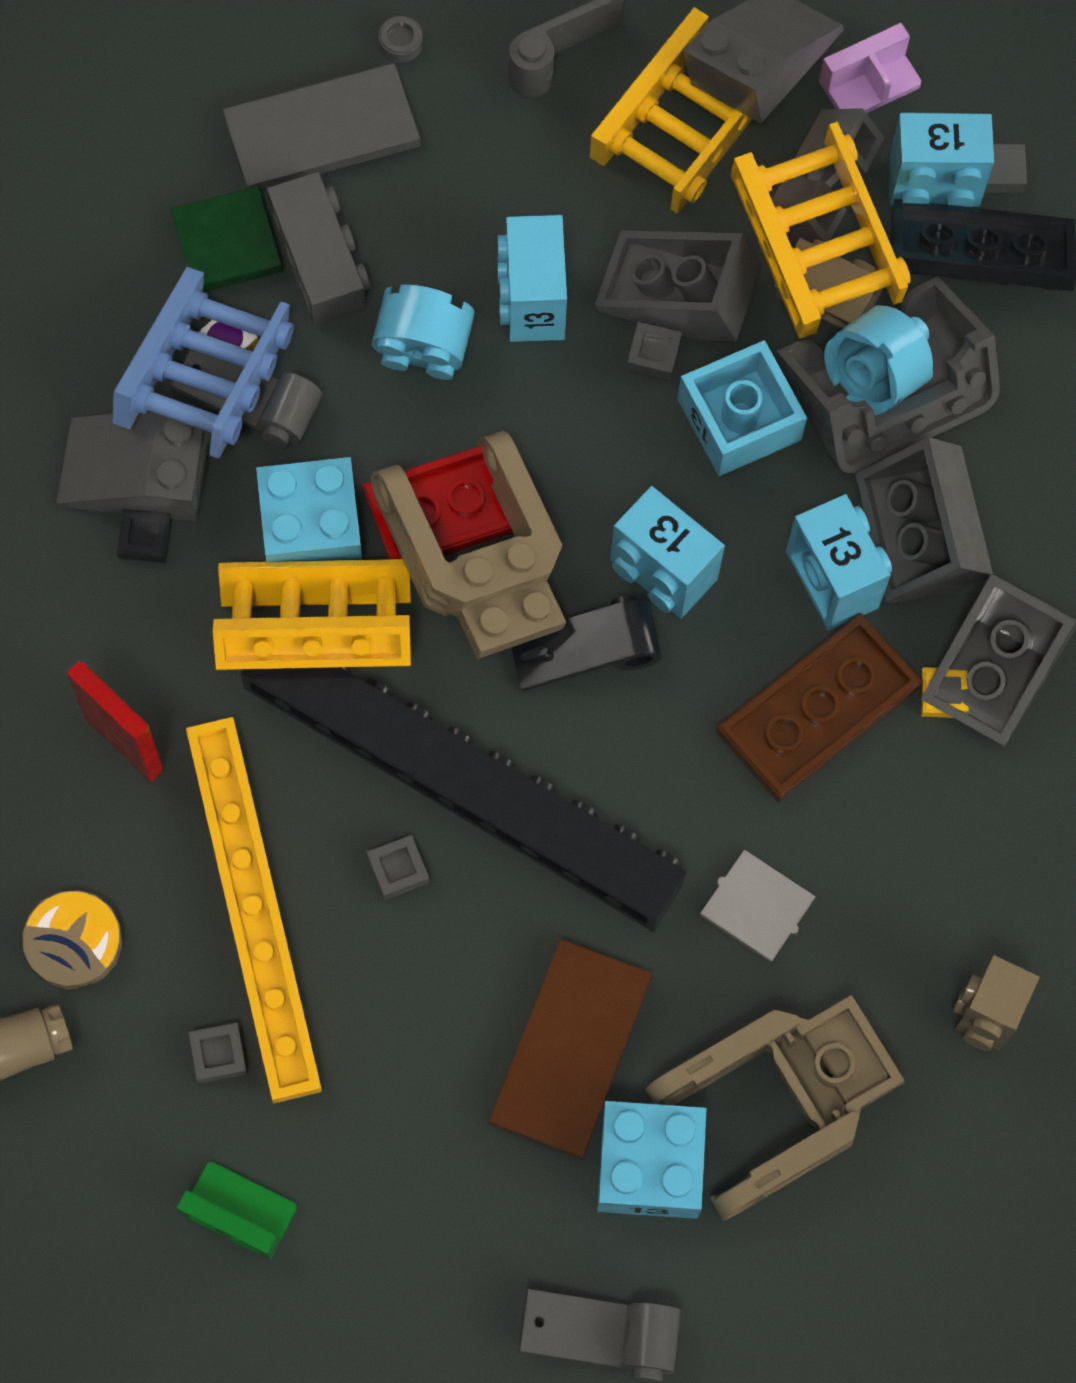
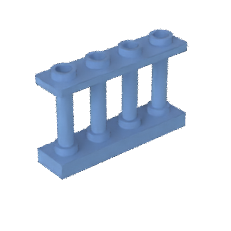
(172, 332)

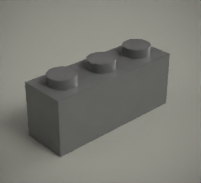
(318, 247)

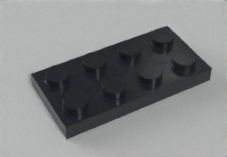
(985, 245)

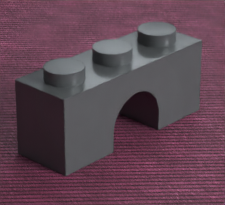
(818, 183)

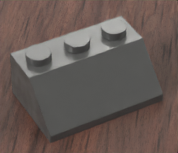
(925, 520)

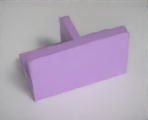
(870, 71)

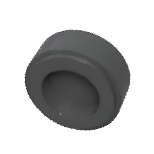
(400, 39)

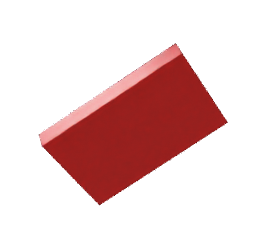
(455, 501)
(115, 721)

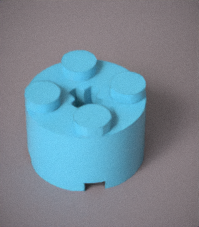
(422, 331)
(880, 357)

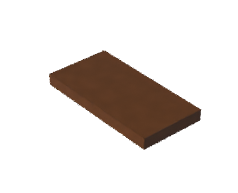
(819, 707)
(570, 1049)

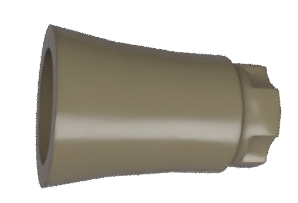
(32, 1039)

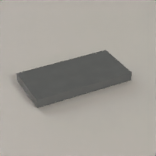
(322, 127)

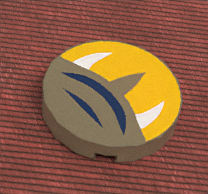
(72, 939)

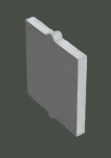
(757, 906)

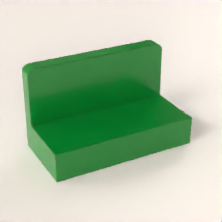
(238, 1210)

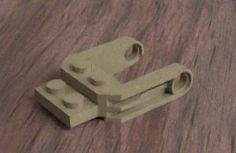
(494, 590)
(828, 1066)

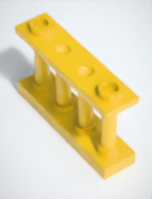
(641, 105)
(790, 263)
(313, 640)

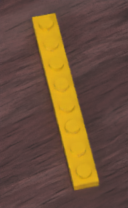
(253, 911)

